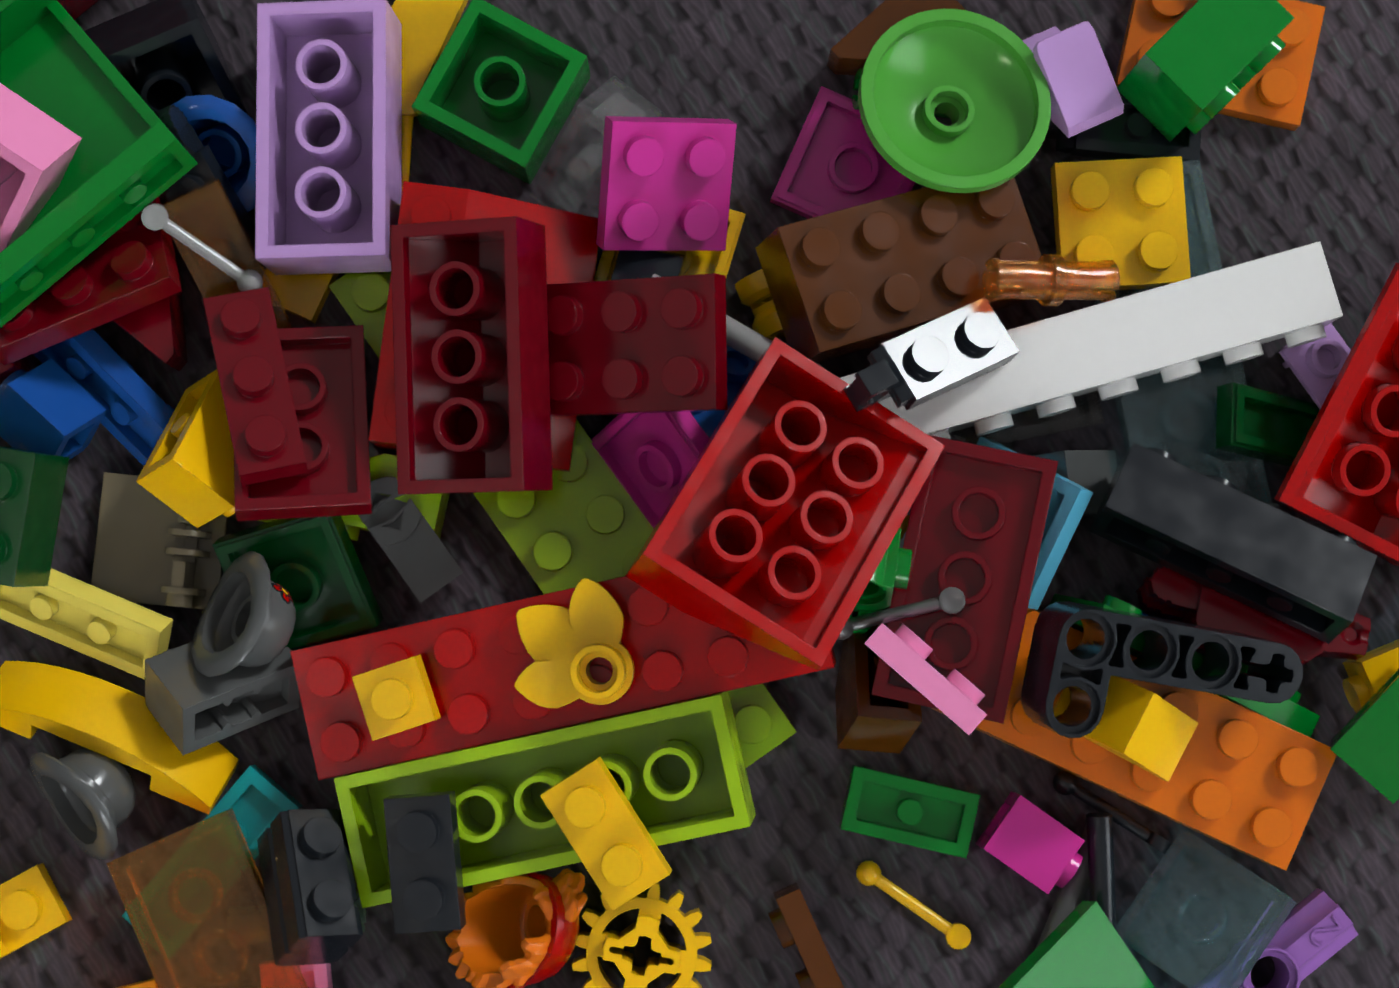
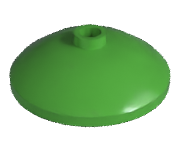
(973, 75)

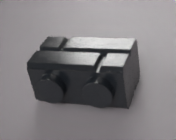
(309, 887)

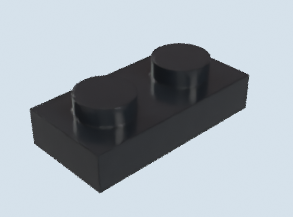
(424, 862)

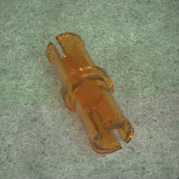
(1050, 280)

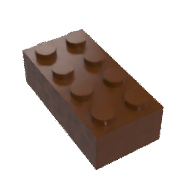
(890, 265)

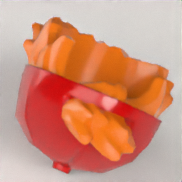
(518, 929)

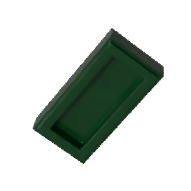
(1262, 423)

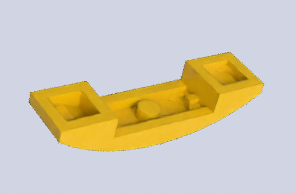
(111, 724)

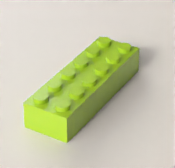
(671, 761)

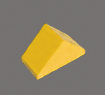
(1139, 727)

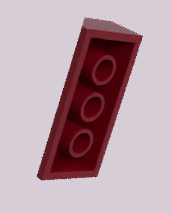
(471, 356)

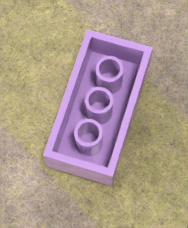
(327, 136)

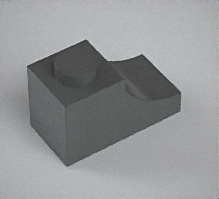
(208, 709)

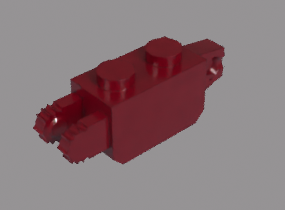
(1193, 603)

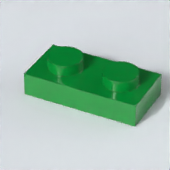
(909, 811)

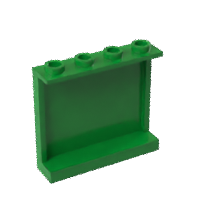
(118, 167)

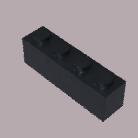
(1234, 543)

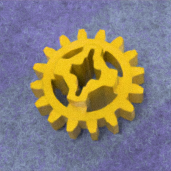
(611, 943)

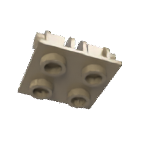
(152, 551)

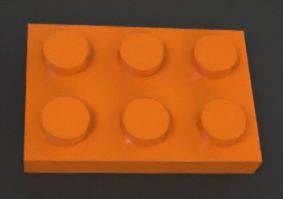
(1275, 93)

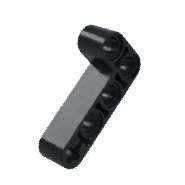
(1164, 661)

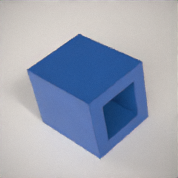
(48, 411)

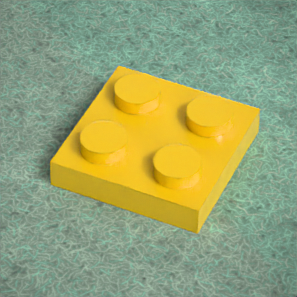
(1126, 215)

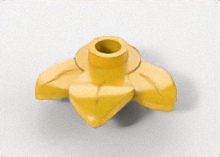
(566, 644)

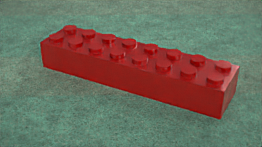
(479, 656)

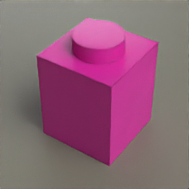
(1032, 843)

